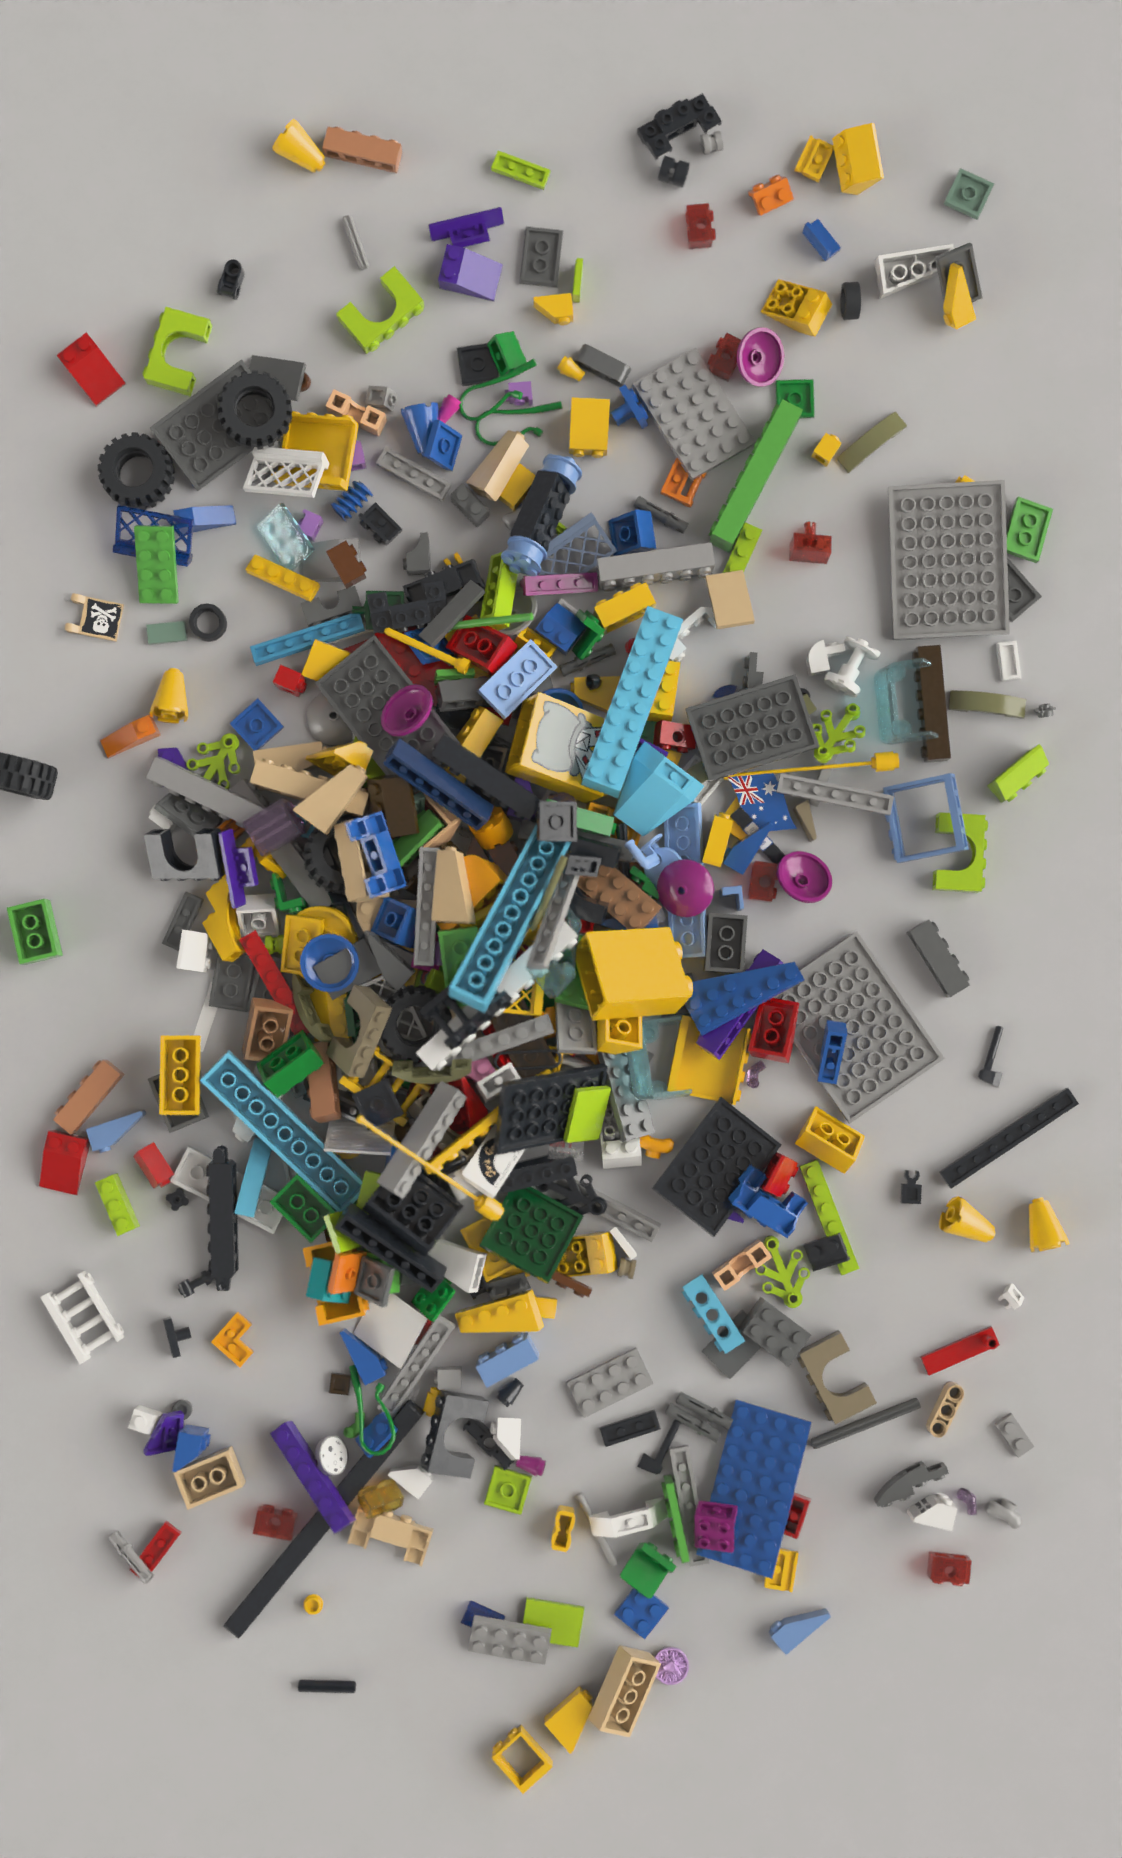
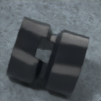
(680, 173)

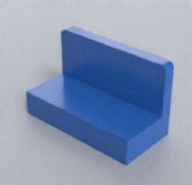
(821, 239)

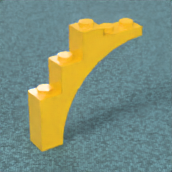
(223, 923)

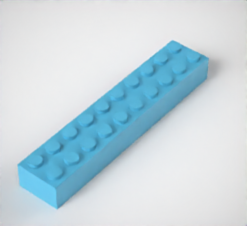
(632, 702)
(507, 923)
(283, 1131)

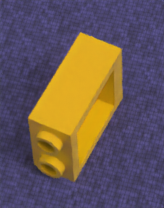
(532, 1776)

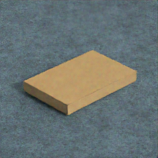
(729, 599)

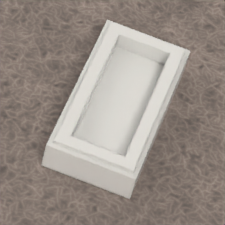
(1008, 661)

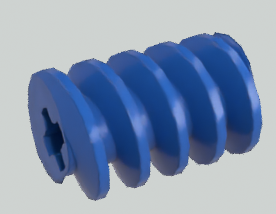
(351, 499)

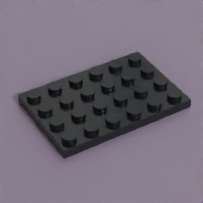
(538, 1107)
(712, 1163)

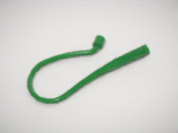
(515, 394)
(537, 409)
(358, 1393)

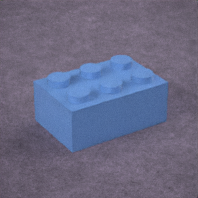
(507, 1359)

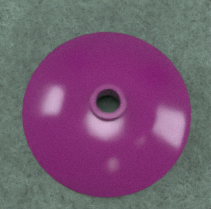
(760, 357)
(406, 710)
(809, 871)
(696, 883)

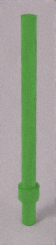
(493, 621)

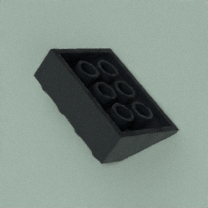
(417, 1217)

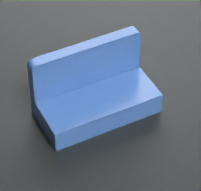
(733, 891)

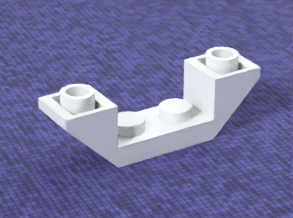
(694, 619)
(630, 1521)

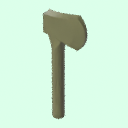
(549, 892)

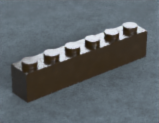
(932, 704)

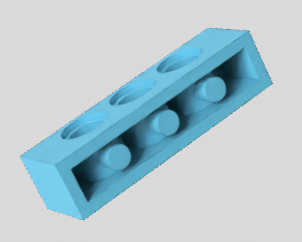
(734, 1336)

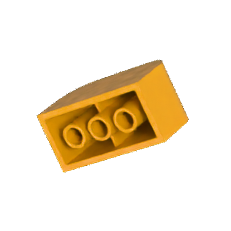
(485, 884)

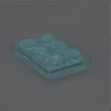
(285, 537)

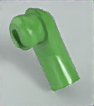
(353, 1430)

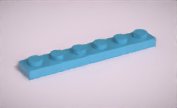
(304, 638)

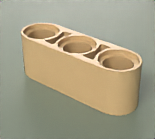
(945, 1419)

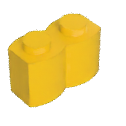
(562, 1530)

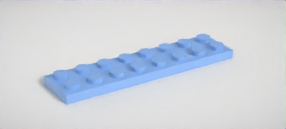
(685, 837)

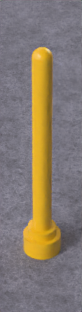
(462, 665)

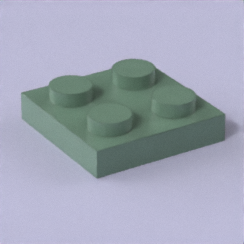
(968, 194)

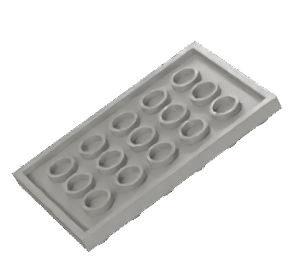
(693, 414)

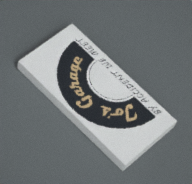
(487, 1169)

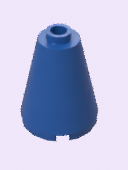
(419, 423)

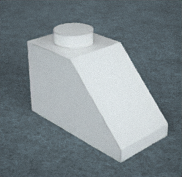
(491, 1085)
(144, 1419)
(507, 1436)
(412, 1478)

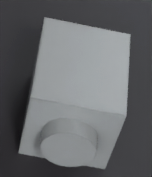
(448, 1377)

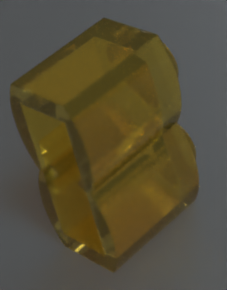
(380, 1498)

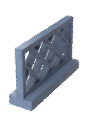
(572, 533)

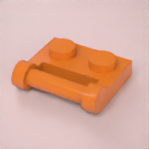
(675, 483)

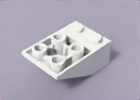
(614, 1151)

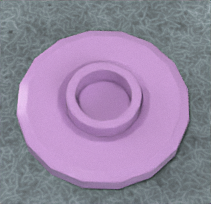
(673, 1666)

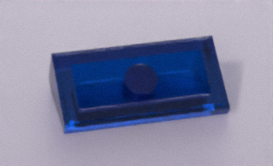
(477, 1609)

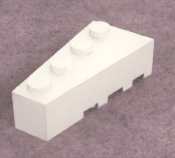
(906, 268)

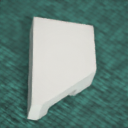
(623, 1243)

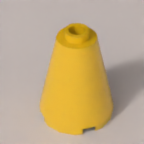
(299, 148)
(170, 698)
(965, 1221)
(1044, 1227)

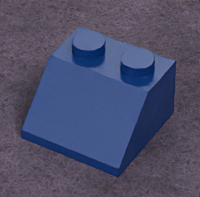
(632, 532)
(560, 628)
(396, 922)
(190, 1444)

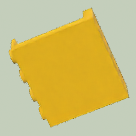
(323, 434)
(704, 1073)

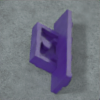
(467, 229)
(239, 867)

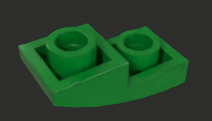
(648, 887)

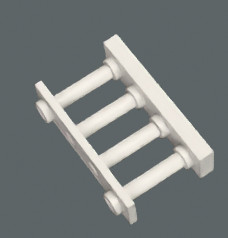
(63, 1317)

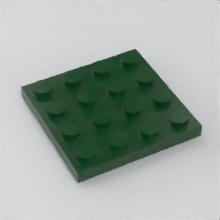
(532, 1232)

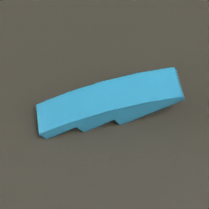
(253, 1178)

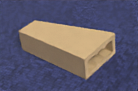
(498, 466)
(290, 755)
(331, 800)
(451, 889)

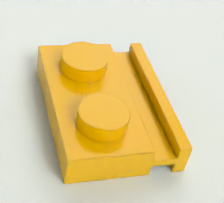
(814, 158)
(784, 1571)

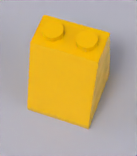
(589, 427)

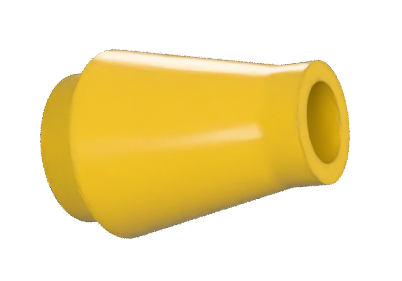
(570, 369)

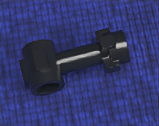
(187, 1288)

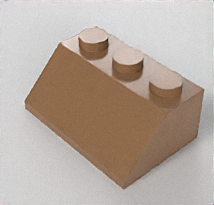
(265, 1028)

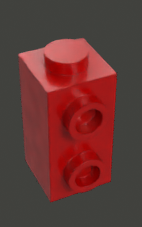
(154, 1166)

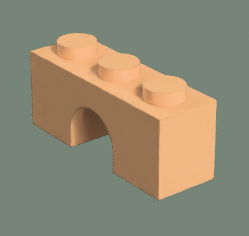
(367, 418)
(741, 1263)

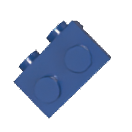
(376, 1434)

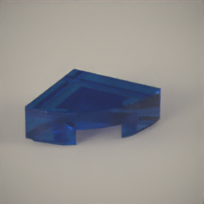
(724, 691)

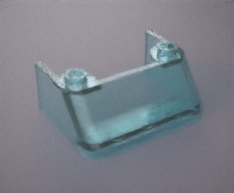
(890, 727)
(561, 973)
(639, 1067)

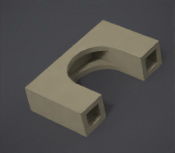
(373, 1015)
(838, 1405)

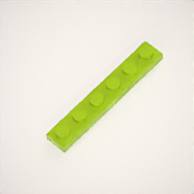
(827, 1210)

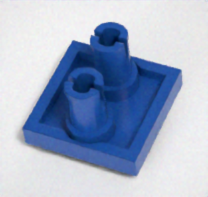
(630, 409)

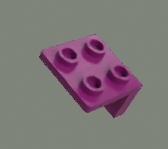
(715, 1526)

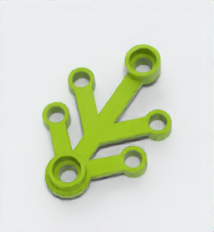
(837, 735)
(217, 762)
(784, 1275)

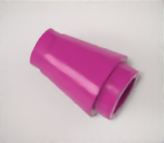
(448, 408)

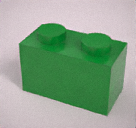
(506, 352)

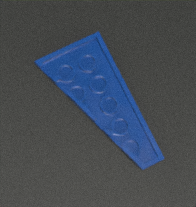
(731, 995)

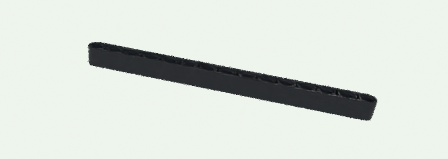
(316, 1528)

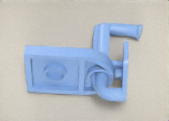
(656, 858)

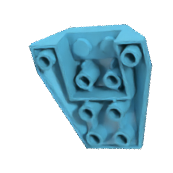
(653, 791)

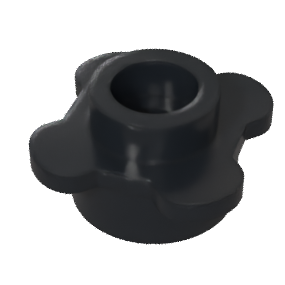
(182, 1199)

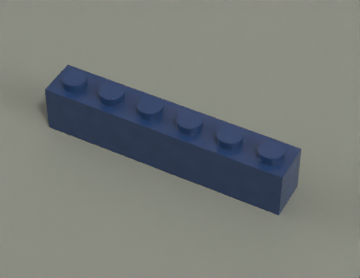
(438, 784)

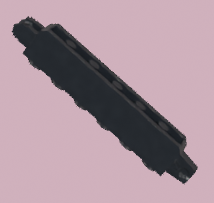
(223, 1221)

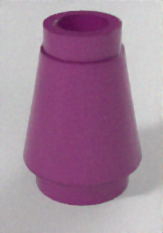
(531, 1464)

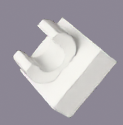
(1013, 1297)

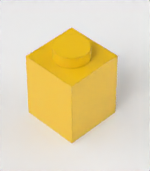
(826, 449)

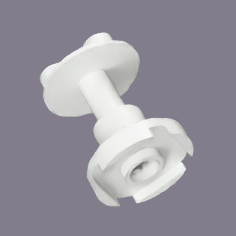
(848, 672)

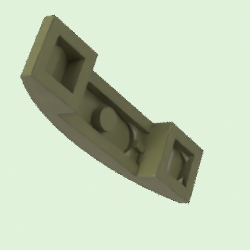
(871, 441)
(987, 703)
(307, 1011)
(424, 1075)

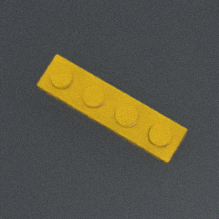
(282, 578)

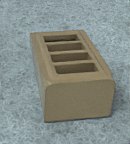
(805, 819)

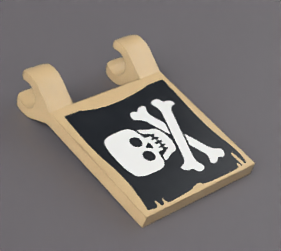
(98, 618)

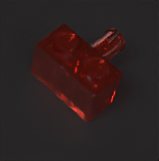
(809, 546)

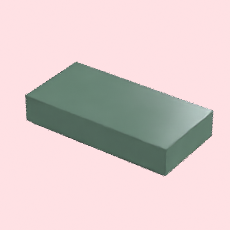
(166, 632)

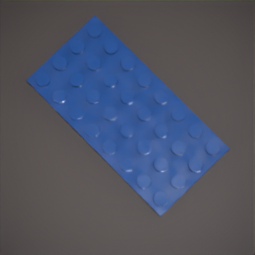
(760, 1478)

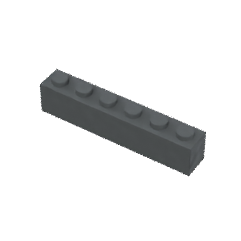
(463, 693)

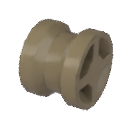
(626, 1268)

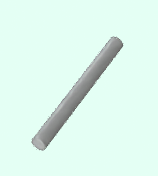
(602, 1540)

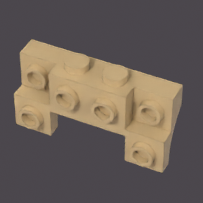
(394, 1530)

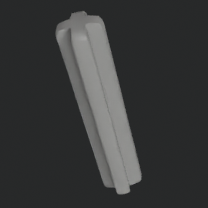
(355, 242)

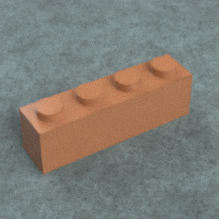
(362, 149)
(324, 1089)
(88, 1096)

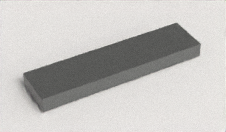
(451, 613)

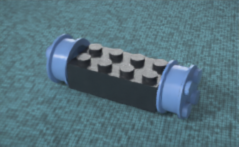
(541, 514)

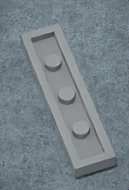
(413, 474)

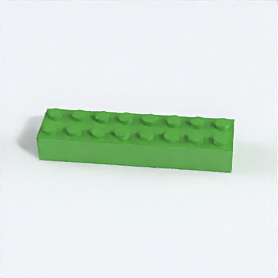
(757, 472)

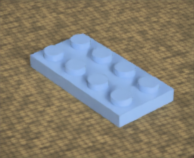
(517, 679)

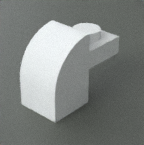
(817, 658)

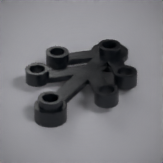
(575, 1195)

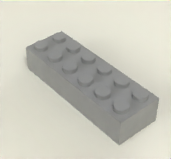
(655, 566)

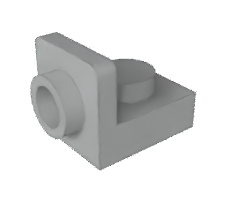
(381, 397)

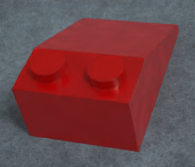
(91, 369)
(483, 646)
(774, 1030)
(472, 1109)
(63, 1161)
(778, 1174)

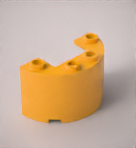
(332, 1311)

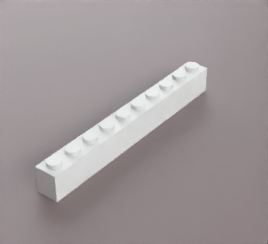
(517, 977)

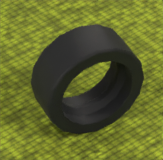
(850, 300)
(208, 608)

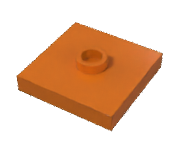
(345, 1272)

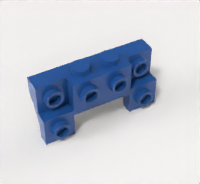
(379, 854)
(764, 1207)

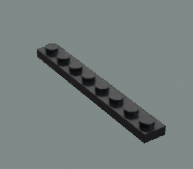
(1008, 1138)

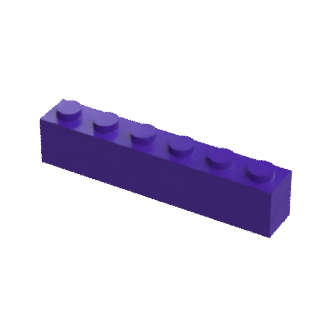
(719, 1039)
(314, 1481)

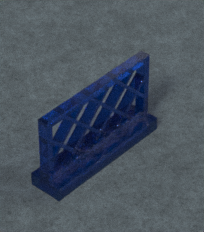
(127, 547)

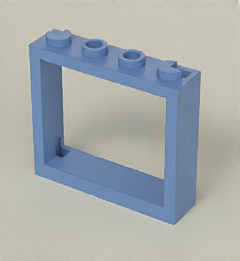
(955, 811)

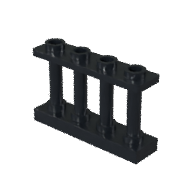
(438, 1004)
(538, 1171)

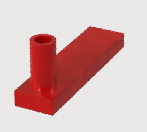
(960, 1350)

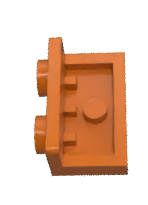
(771, 194)

